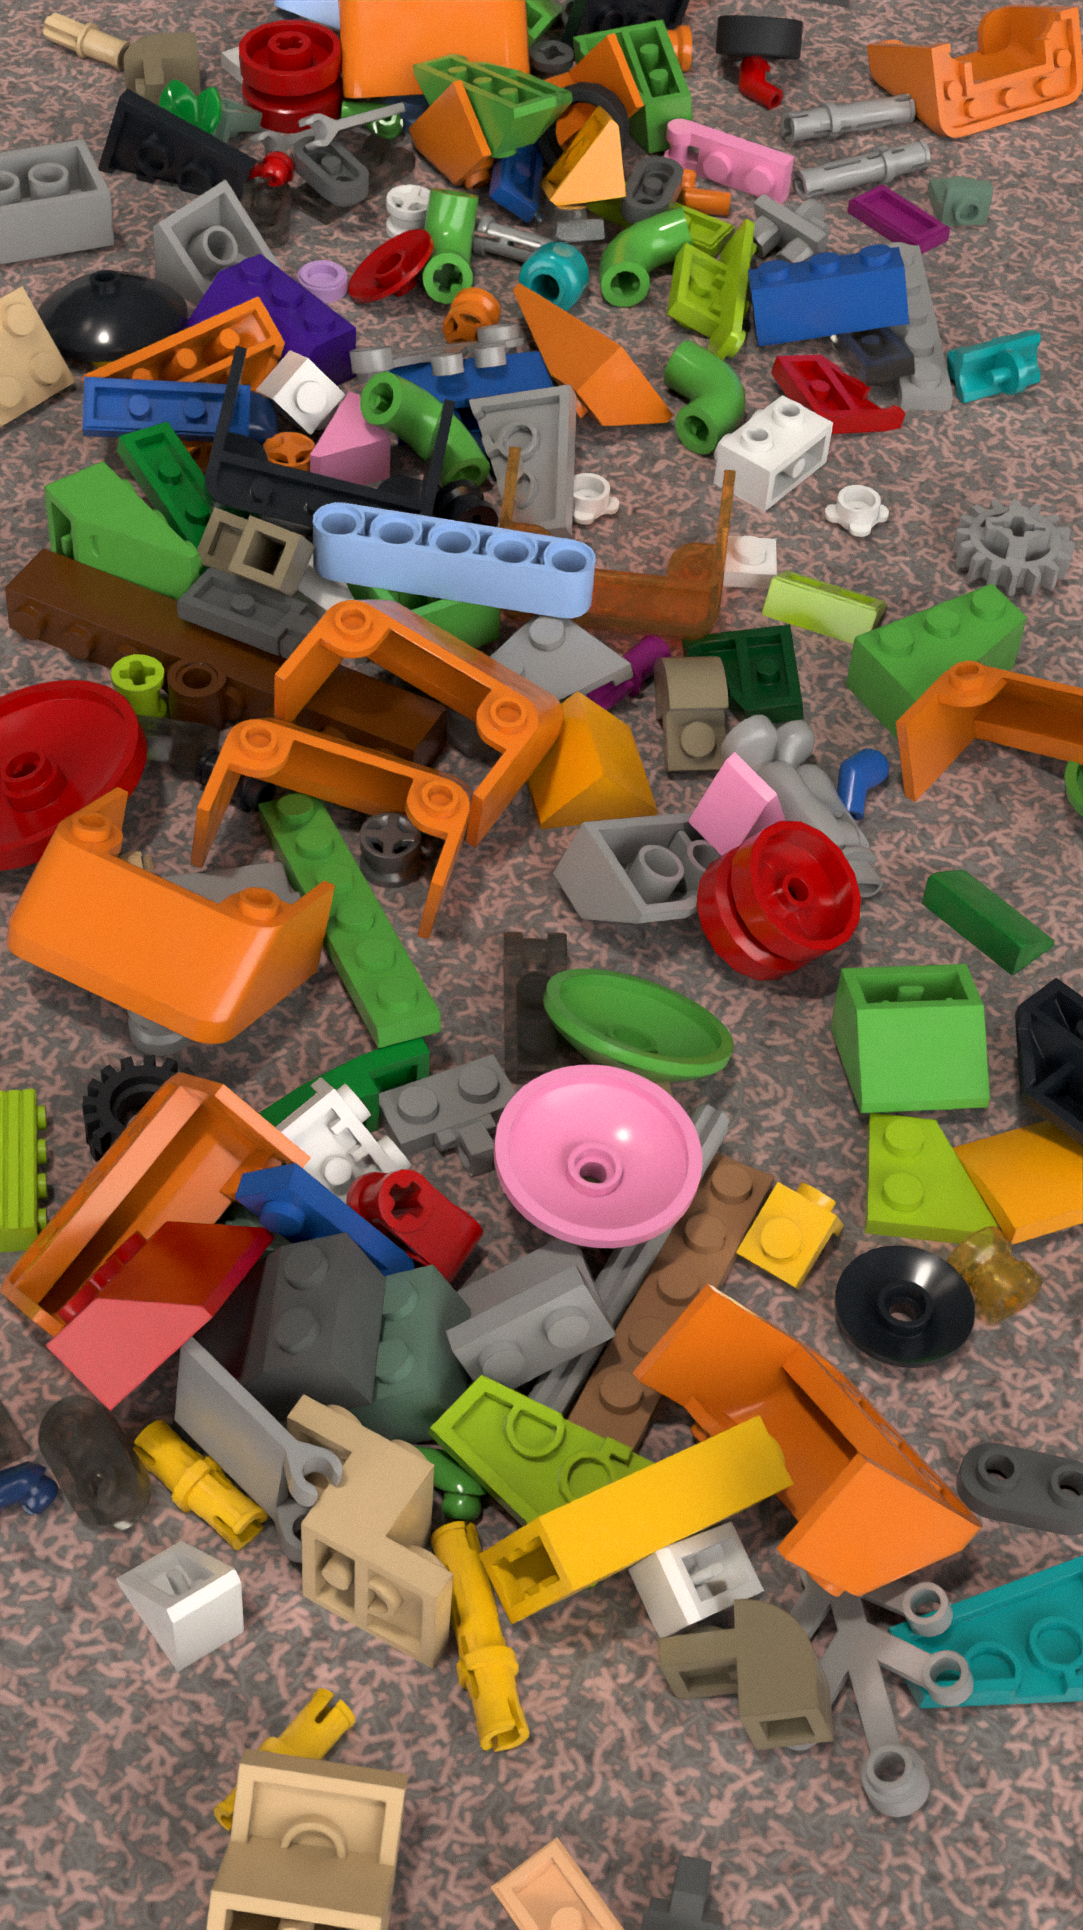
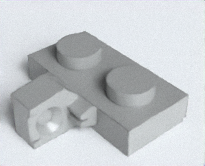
(450, 1112)

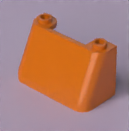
(390, 36)
(1023, 68)

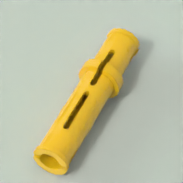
(485, 1663)

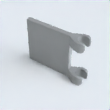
(322, 128)
(250, 1443)

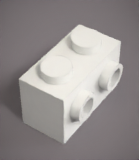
(773, 452)

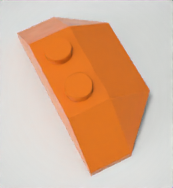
(207, 350)

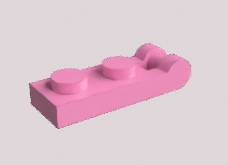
(730, 159)

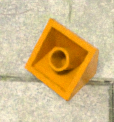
(589, 166)
(590, 770)

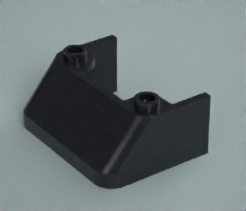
(249, 485)

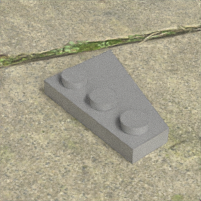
(545, 430)
(554, 657)

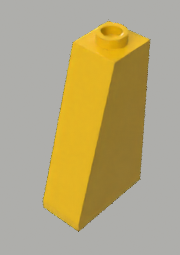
(634, 1518)

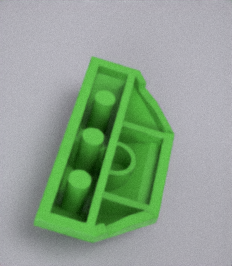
(507, 102)

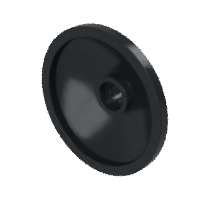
(111, 315)

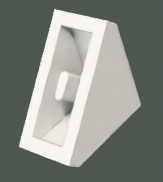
(694, 1579)
(186, 1601)

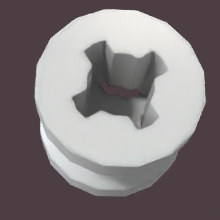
(407, 209)

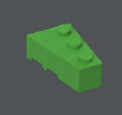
(905, 657)

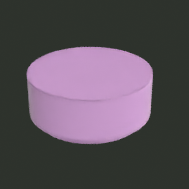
(324, 280)

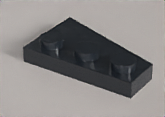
(604, 15)
(168, 148)

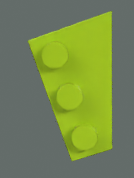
(528, 1451)

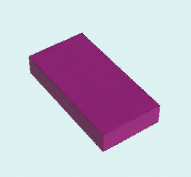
(898, 219)

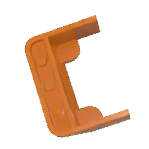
(454, 140)
(988, 706)
(506, 707)
(344, 776)
(159, 945)
(169, 1164)
(859, 1488)

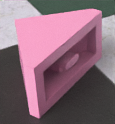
(352, 447)
(735, 806)

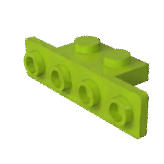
(712, 293)

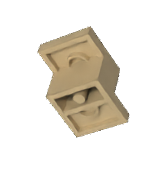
(28, 358)
(370, 1535)
(309, 1846)

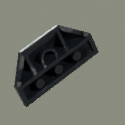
(1052, 1056)

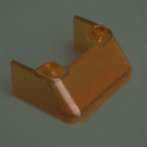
(667, 606)

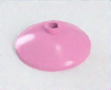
(605, 1128)

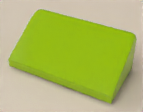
(822, 606)

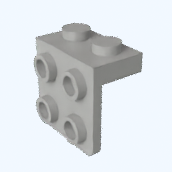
(530, 1316)

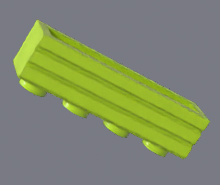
(19, 1169)

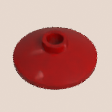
(391, 267)

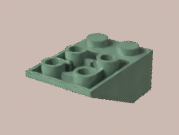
(415, 1363)

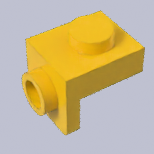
(790, 1232)

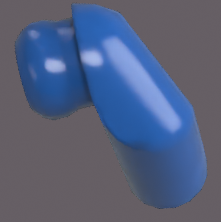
(857, 776)

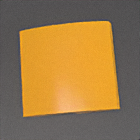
(1028, 1179)

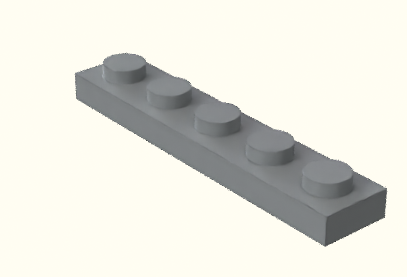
(930, 384)

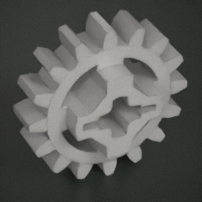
(1013, 547)

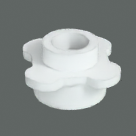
(592, 498)
(857, 510)

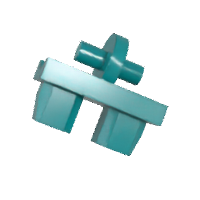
(995, 366)

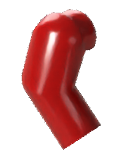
(753, 82)
(277, 166)

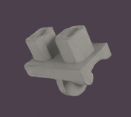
(794, 229)

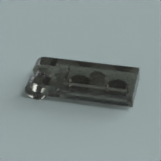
(376, 149)
(529, 1036)

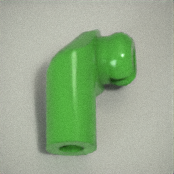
(387, 127)

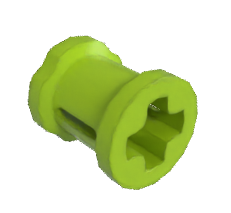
(140, 682)

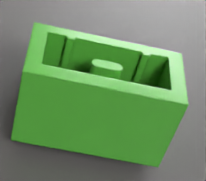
(912, 1038)

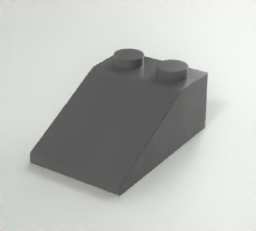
(302, 1327)

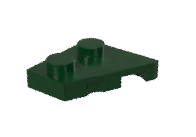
(757, 669)

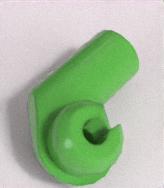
(460, 1489)

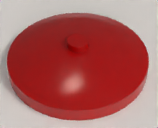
(58, 754)

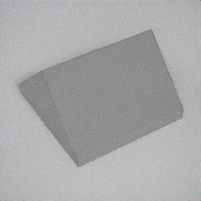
(204, 240)

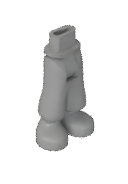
(803, 790)

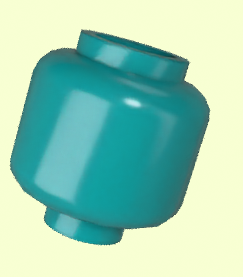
(556, 274)

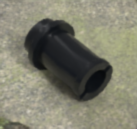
(248, 791)

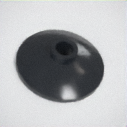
(911, 1284)

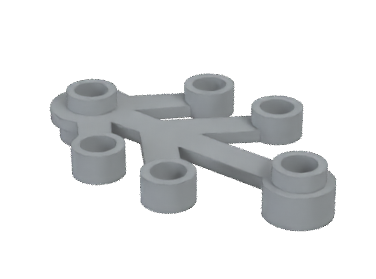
(445, 359)
(859, 1653)

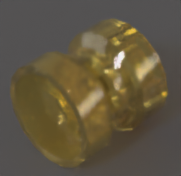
(995, 1277)

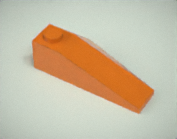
(595, 366)

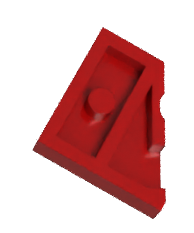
(833, 395)

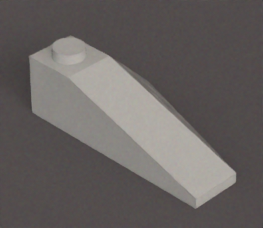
(635, 868)

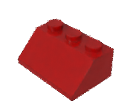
(151, 1302)

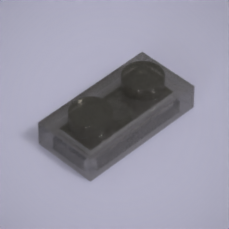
(568, 223)
(875, 355)

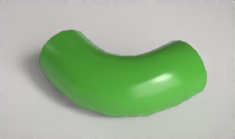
(451, 225)
(639, 251)
(714, 394)
(412, 416)

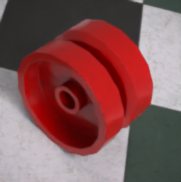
(291, 73)
(778, 901)

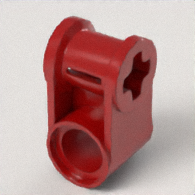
(416, 1219)

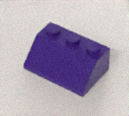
(301, 318)

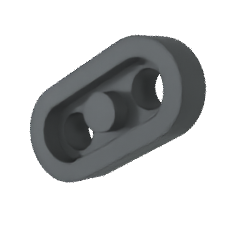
(332, 172)
(651, 188)
(1028, 1494)

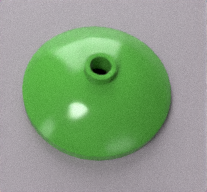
(636, 1025)

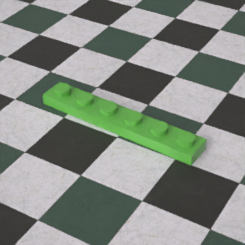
(357, 931)

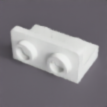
(336, 1140)

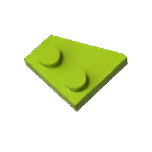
(918, 1183)

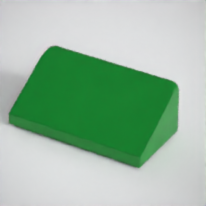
(985, 919)

